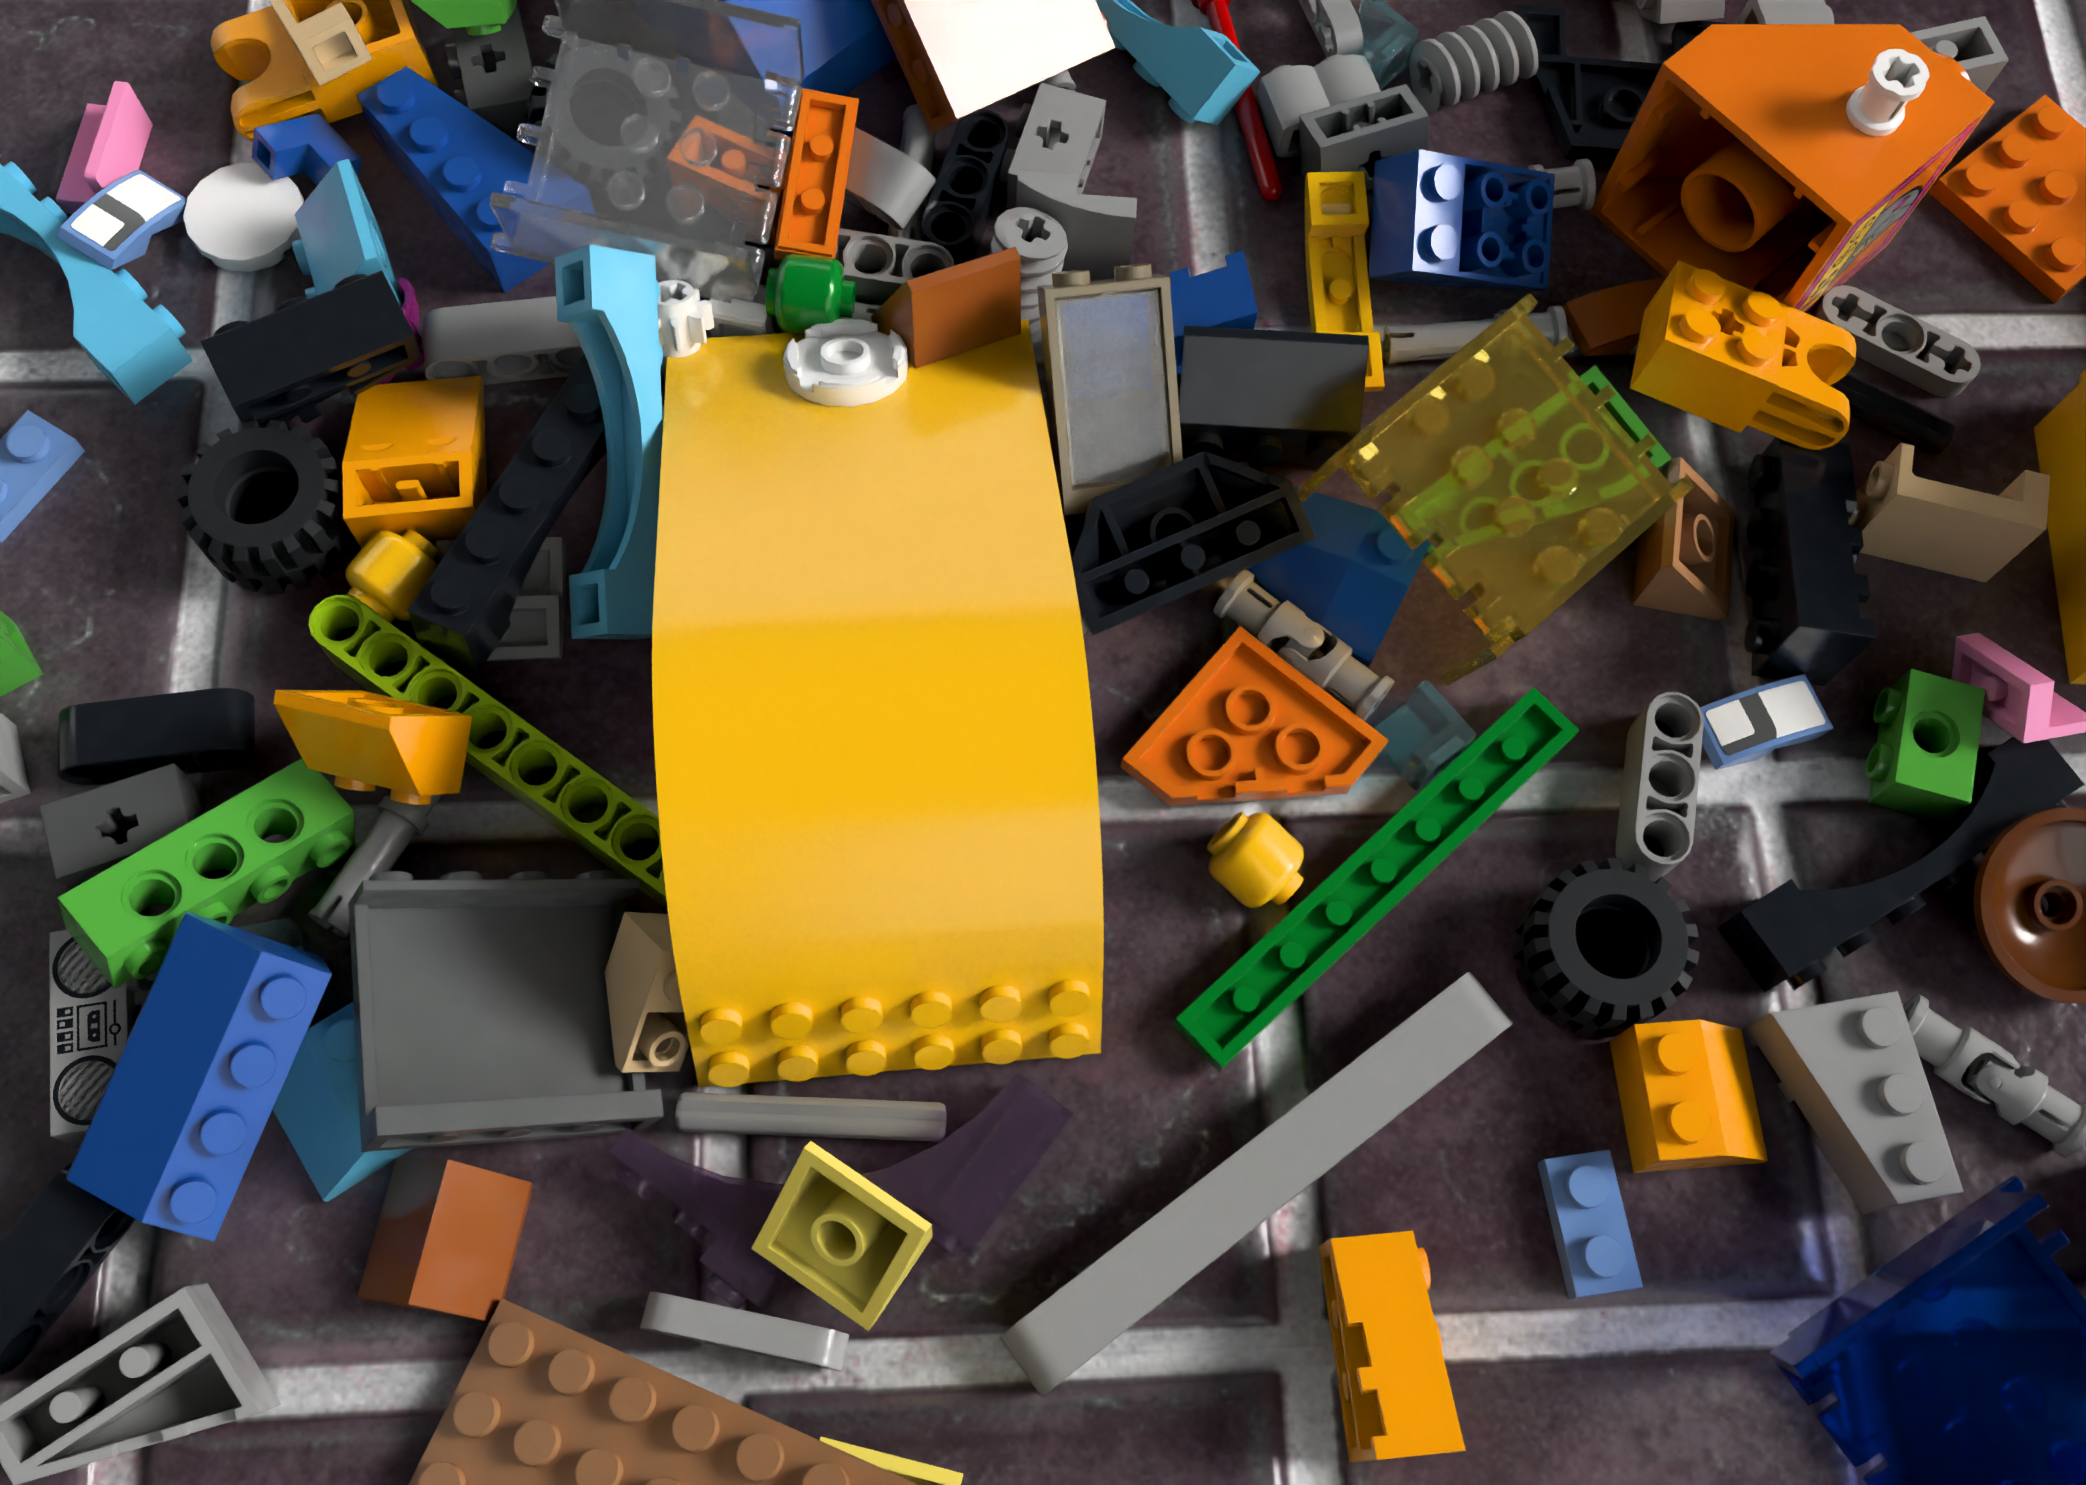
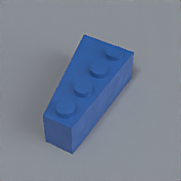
(452, 162)

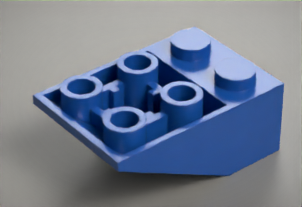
(1460, 222)

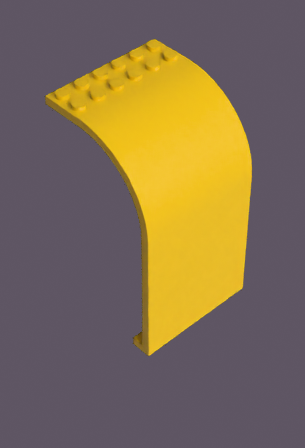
(872, 722)

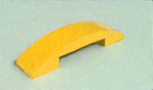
(1338, 262)

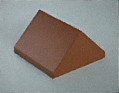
(956, 308)
(446, 1238)

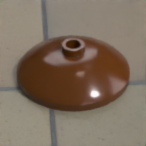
(2027, 861)

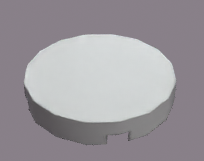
(243, 217)
(845, 363)

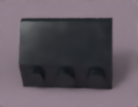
(1270, 394)

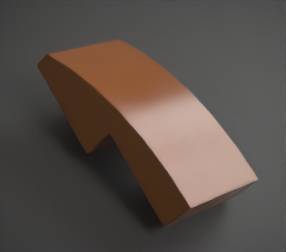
(1610, 318)

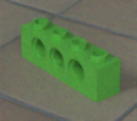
(169, 872)

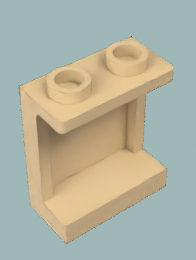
(1944, 523)

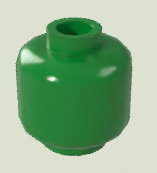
(808, 293)

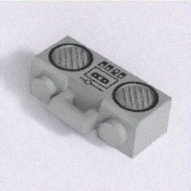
(86, 1034)

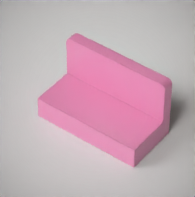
(105, 147)
(2015, 692)

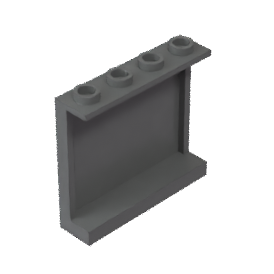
(489, 1010)

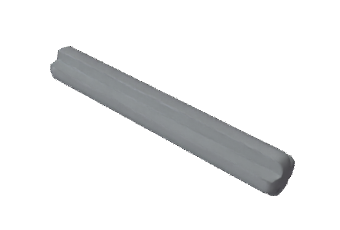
(811, 1117)

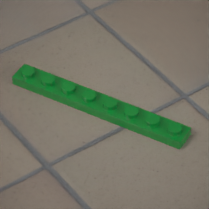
(1374, 880)

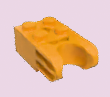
(283, 85)
(1743, 359)

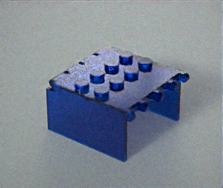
(1956, 1356)

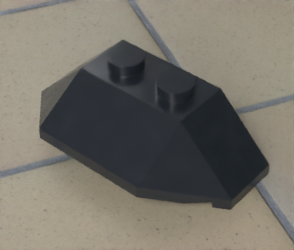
(1180, 535)

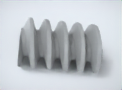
(1472, 60)
(1041, 250)

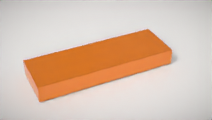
(816, 175)

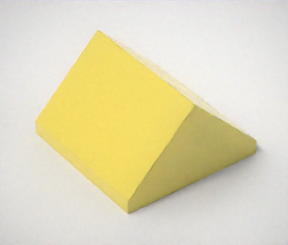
(842, 1236)

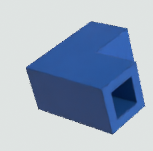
(299, 147)

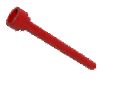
(1246, 108)

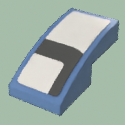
(122, 218)
(1762, 720)

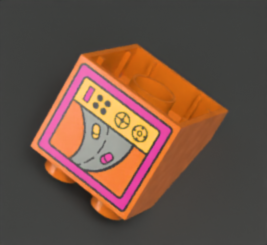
(1759, 171)

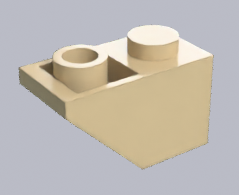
(645, 997)

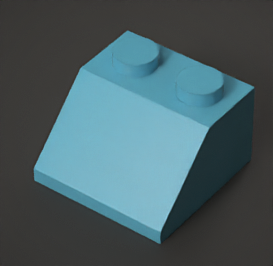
(340, 233)
(322, 1108)

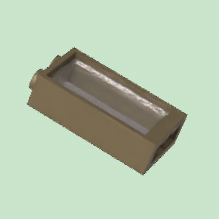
(1109, 380)

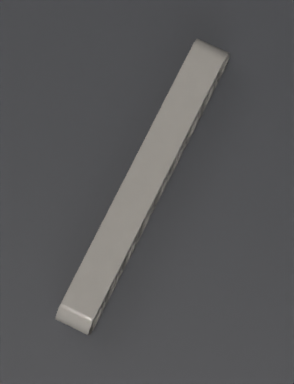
(1253, 1184)

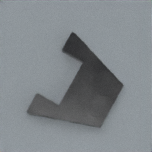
(1591, 98)

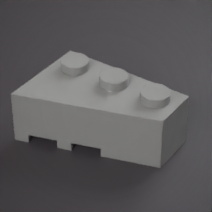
(1864, 1096)
(138, 1387)

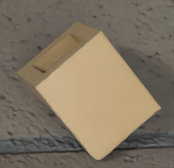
(325, 41)

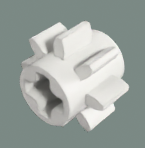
(682, 318)

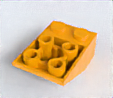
(415, 458)

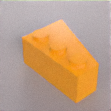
(1387, 1348)

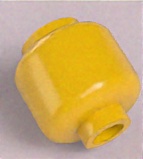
(391, 572)
(1256, 860)

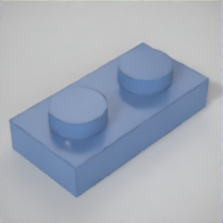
(31, 463)
(1589, 1224)

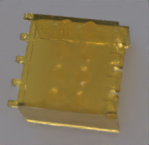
(1507, 479)

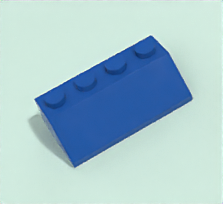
(199, 1076)

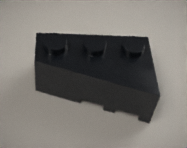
(312, 350)

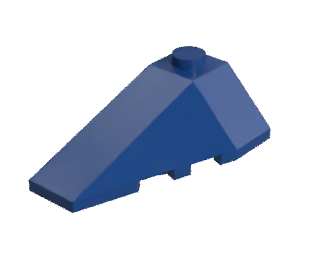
(1346, 575)

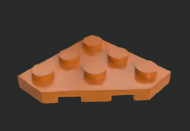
(2027, 196)
(1252, 733)

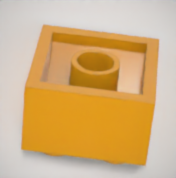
(378, 741)
(1687, 1096)

